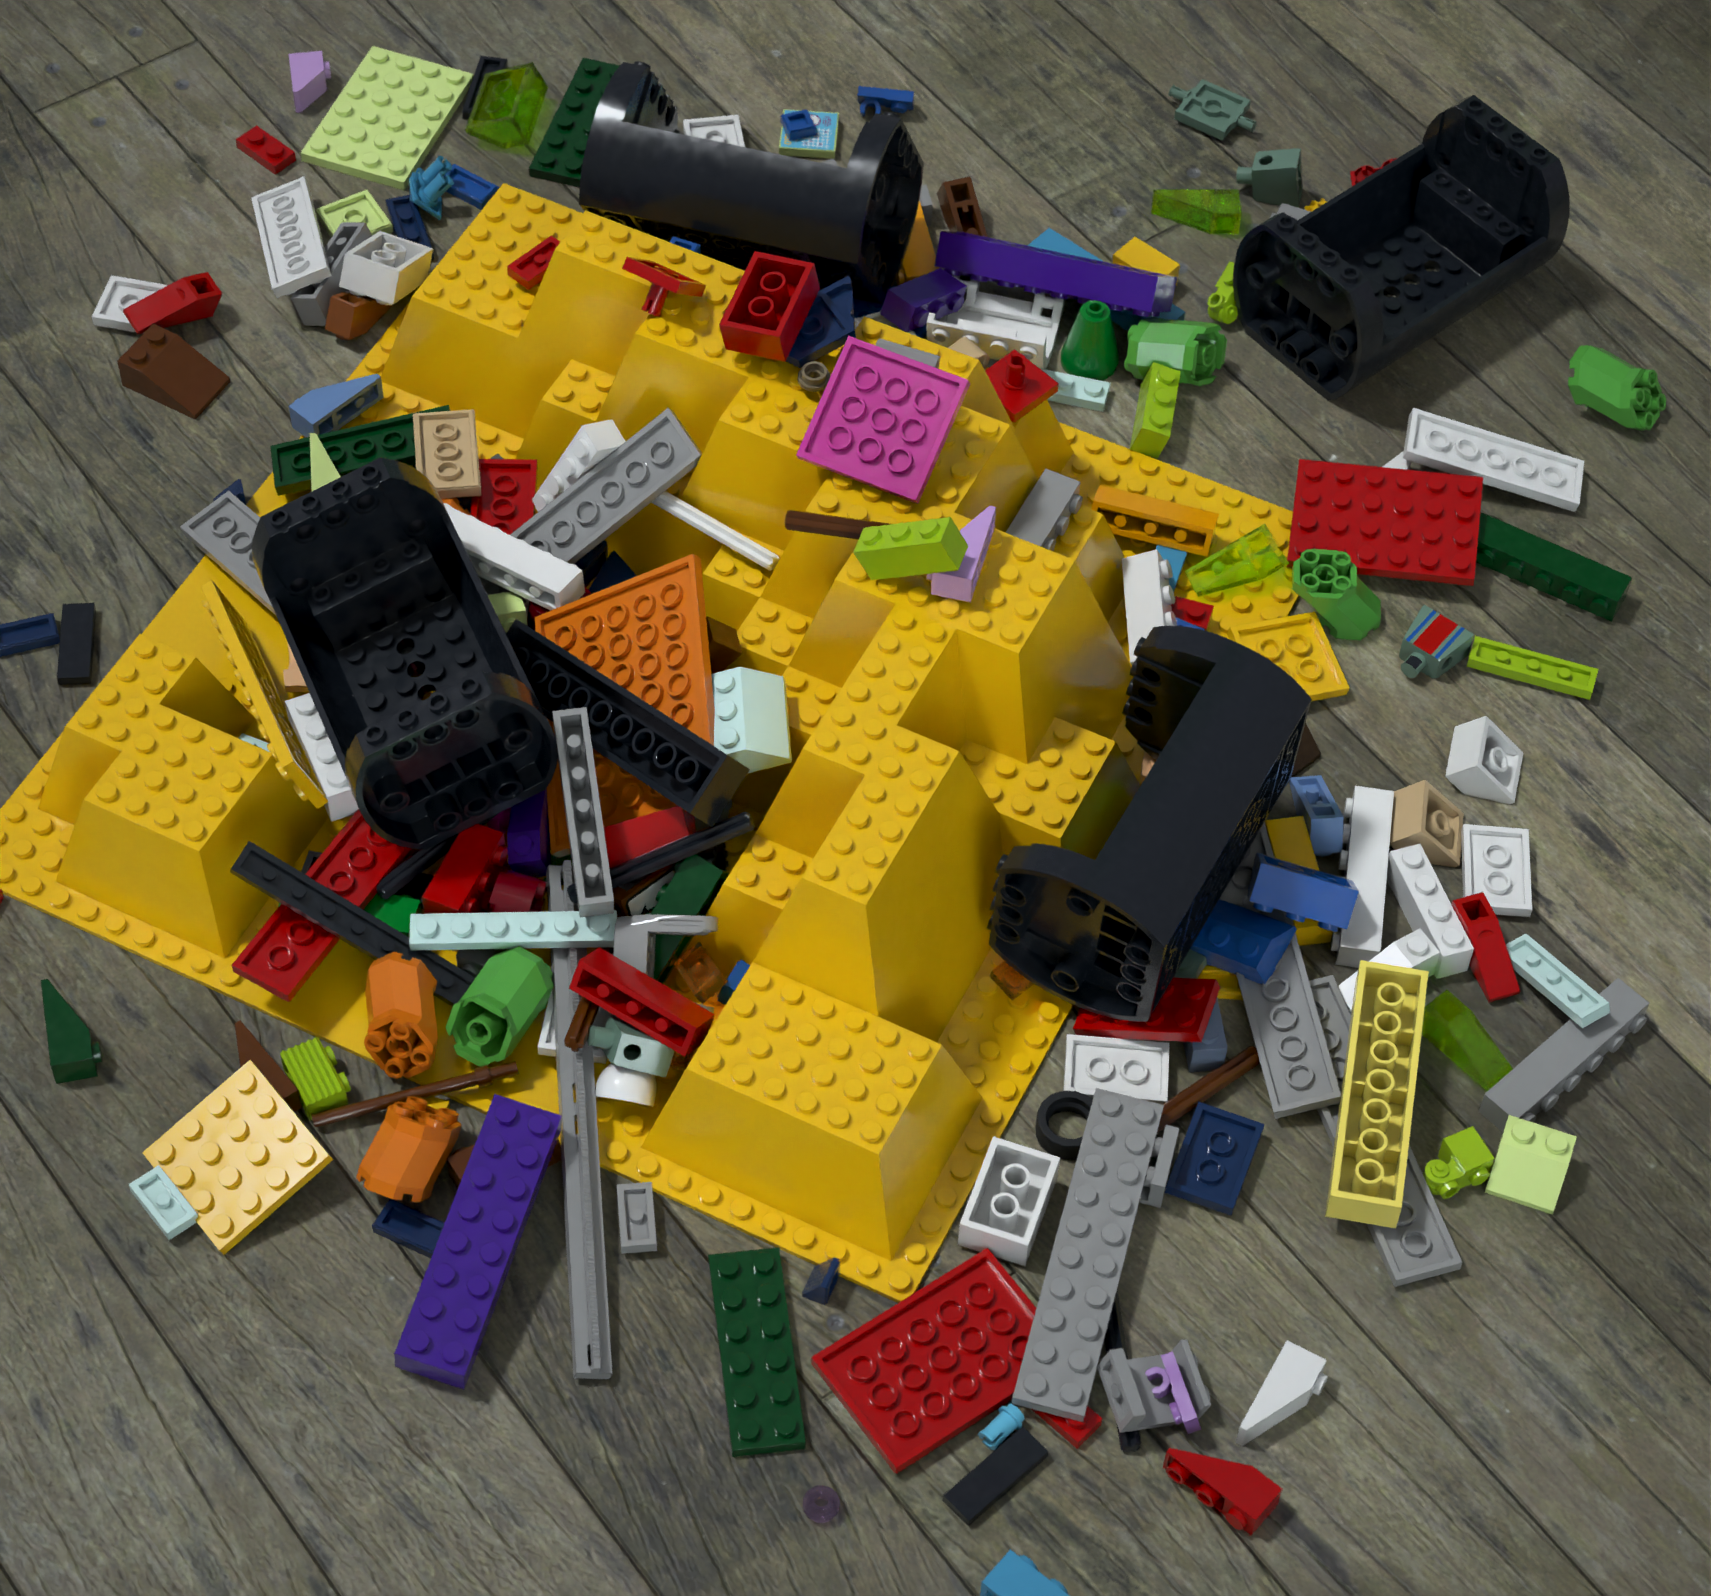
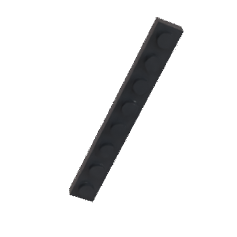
(342, 917)

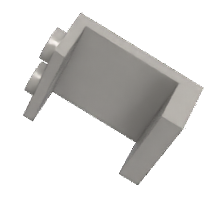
(1132, 1393)

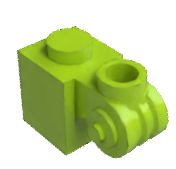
(1222, 302)
(1461, 1163)

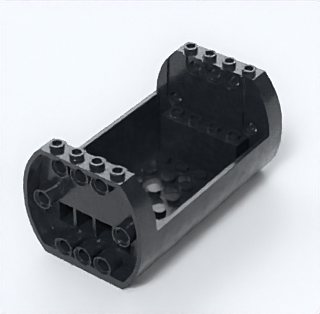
(748, 198)
(1467, 202)
(354, 584)
(1223, 753)

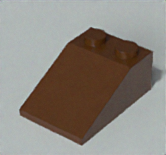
(171, 372)

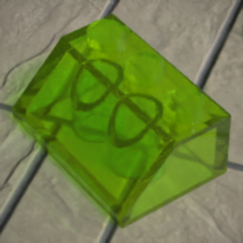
(508, 106)

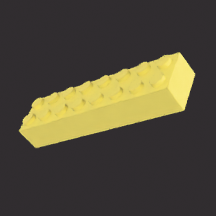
(1377, 1095)

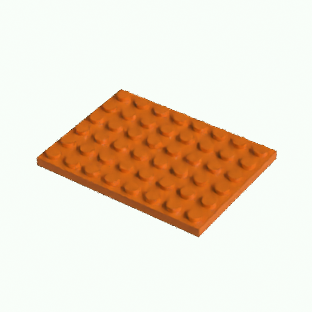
(655, 645)

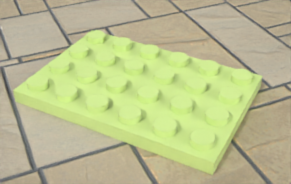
(387, 118)

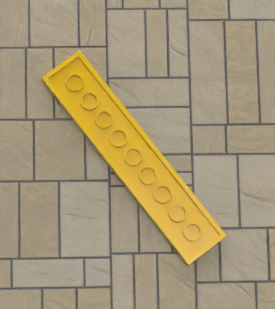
(263, 695)

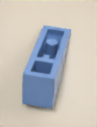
(334, 405)
(1320, 813)

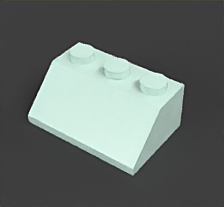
(751, 717)

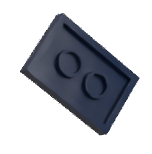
(1214, 1158)

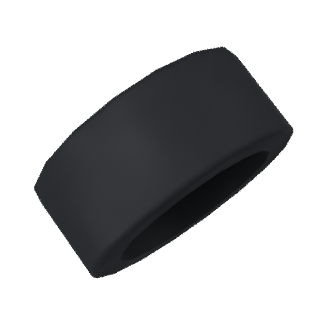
(1061, 1102)

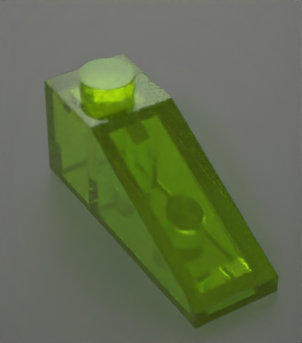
(1238, 563)

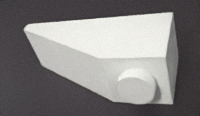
(1410, 951)
(1285, 1390)

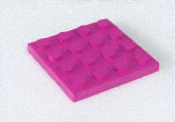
(883, 419)

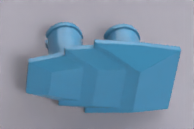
(429, 185)

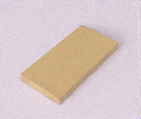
(448, 452)

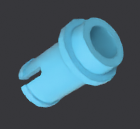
(1007, 1421)

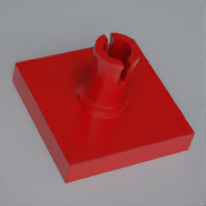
(662, 282)
(1020, 384)

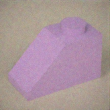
(308, 77)

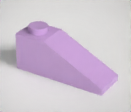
(962, 583)

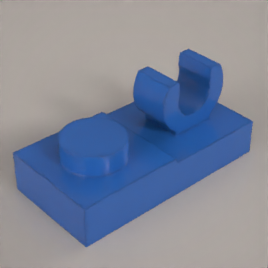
(896, 100)

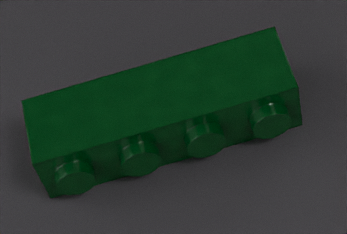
(688, 893)

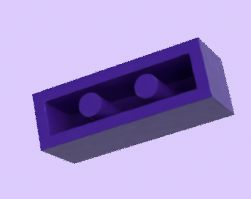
(912, 301)

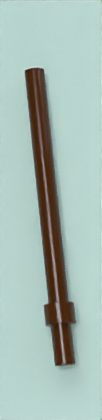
(482, 1077)

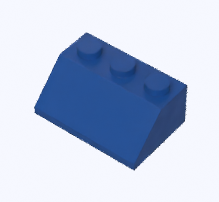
(1301, 892)
(1243, 941)

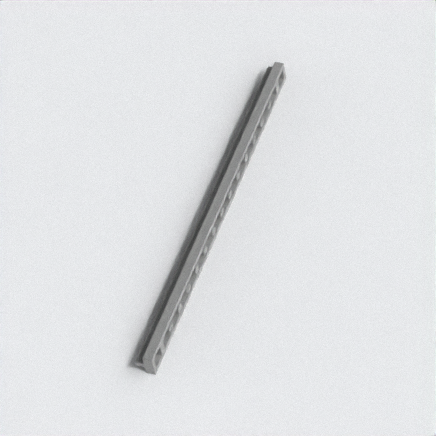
(579, 1160)

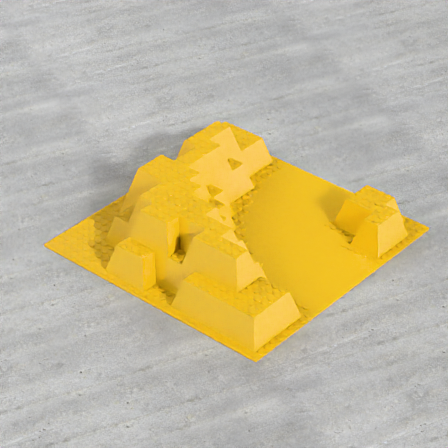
(924, 729)

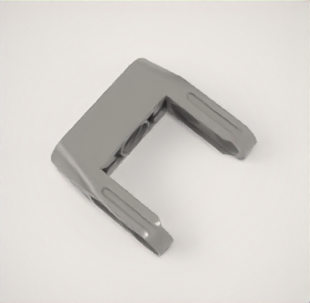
(637, 935)

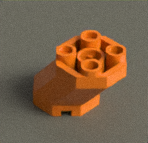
(401, 1015)
(409, 1150)

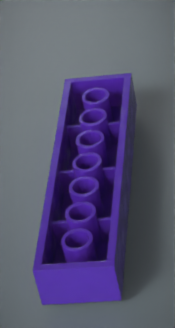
(1055, 273)
(478, 1242)

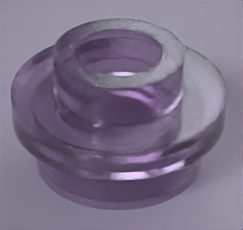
(817, 1513)

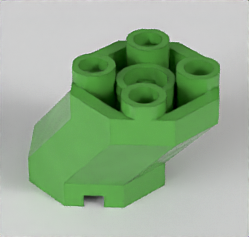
(1178, 344)
(1616, 388)
(1333, 590)
(500, 1006)

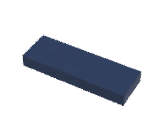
(407, 220)

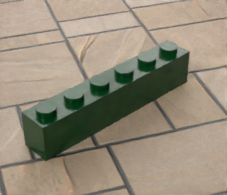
(1550, 568)

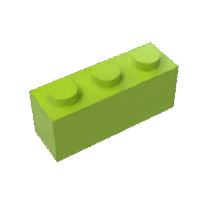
(1155, 410)
(911, 548)

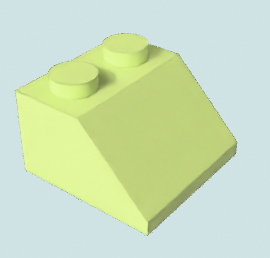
(1530, 1164)

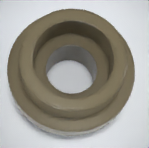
(813, 376)

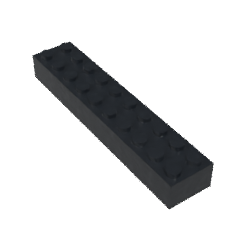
(629, 729)

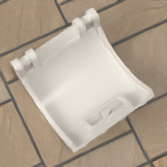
(1001, 324)

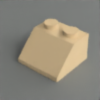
(1427, 819)

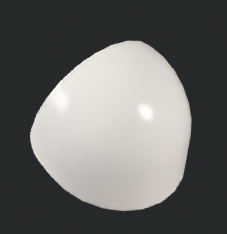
(627, 1085)

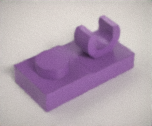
(1182, 1407)

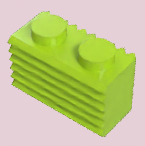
(314, 1075)

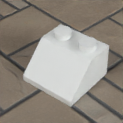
(1484, 761)

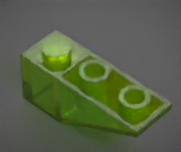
(1202, 209)
(1464, 1040)

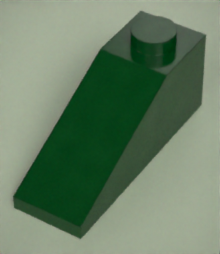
(69, 1040)

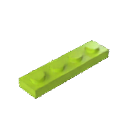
(1532, 667)

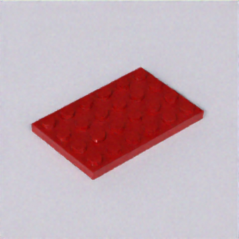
(1389, 520)
(932, 1360)

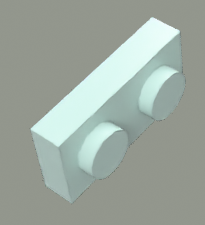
(163, 1202)

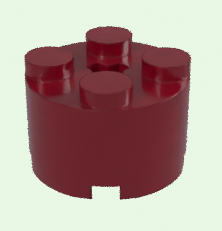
(517, 893)

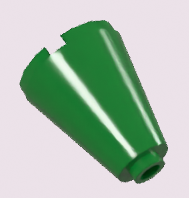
(1091, 343)

